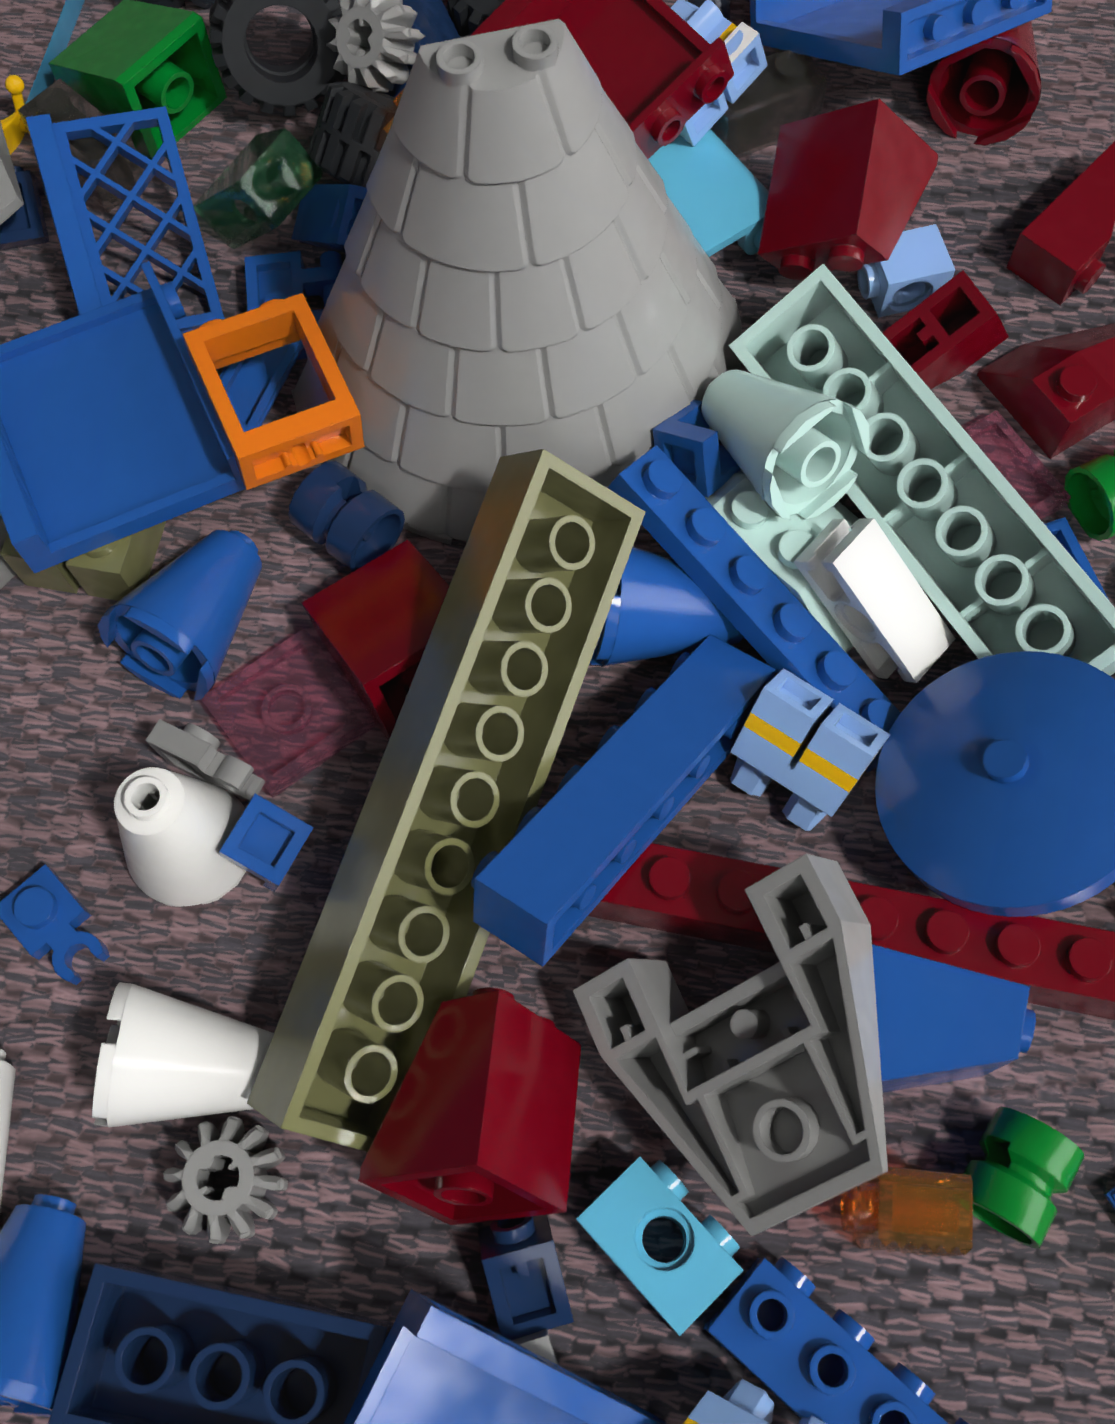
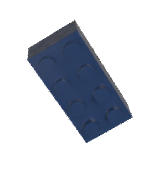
(209, 1354)

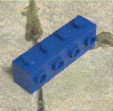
(814, 1360)

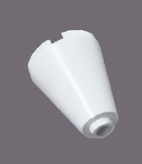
(174, 836)
(173, 1060)

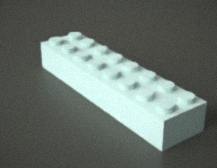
(932, 487)

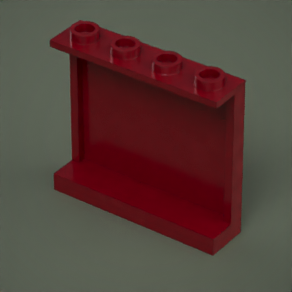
(641, 53)

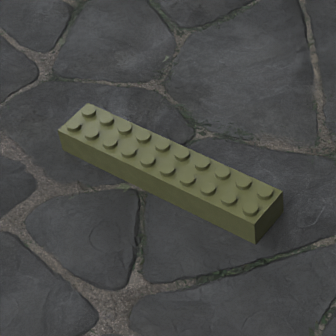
(448, 793)

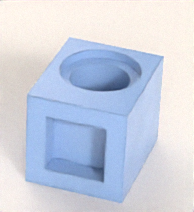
(910, 274)

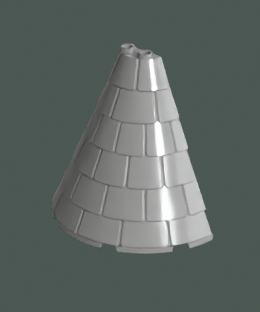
(514, 283)

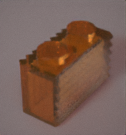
(911, 1212)

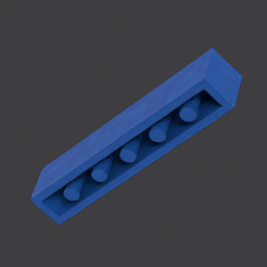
(616, 802)

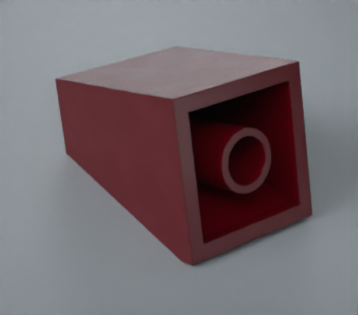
(842, 189)
(380, 626)
(481, 1116)

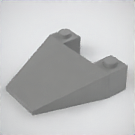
(775, 1078)

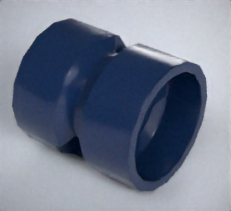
(340, 511)

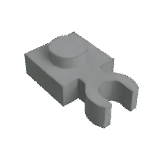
(196, 754)

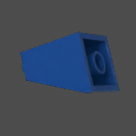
(945, 1021)

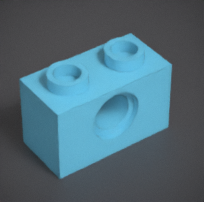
(676, 1288)

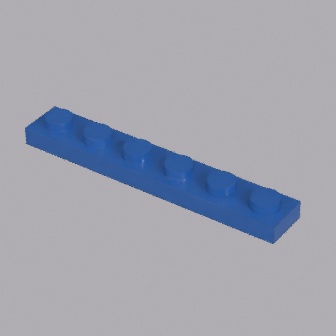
(746, 588)

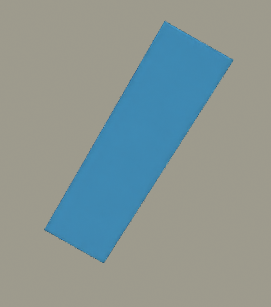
(56, 45)

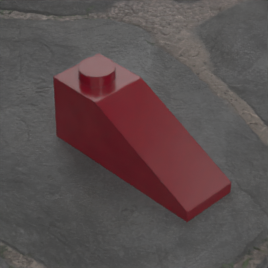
(1067, 239)
(947, 331)

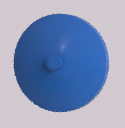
(1005, 784)

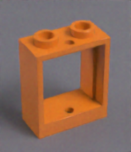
(297, 439)

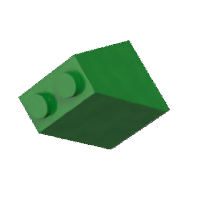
(145, 60)

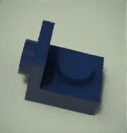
(28, 223)
(524, 1276)

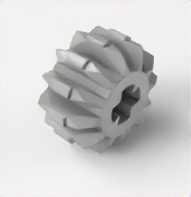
(375, 42)
(236, 1202)

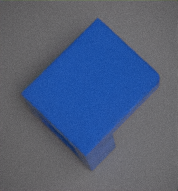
(695, 449)
(265, 841)

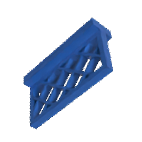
(75, 222)

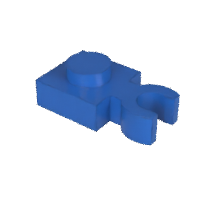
(45, 917)

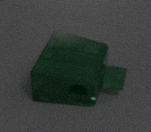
(269, 177)

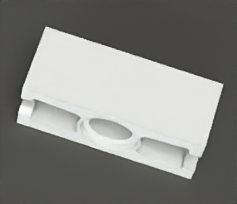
(875, 599)

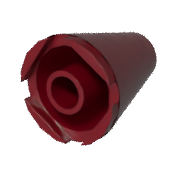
(987, 87)

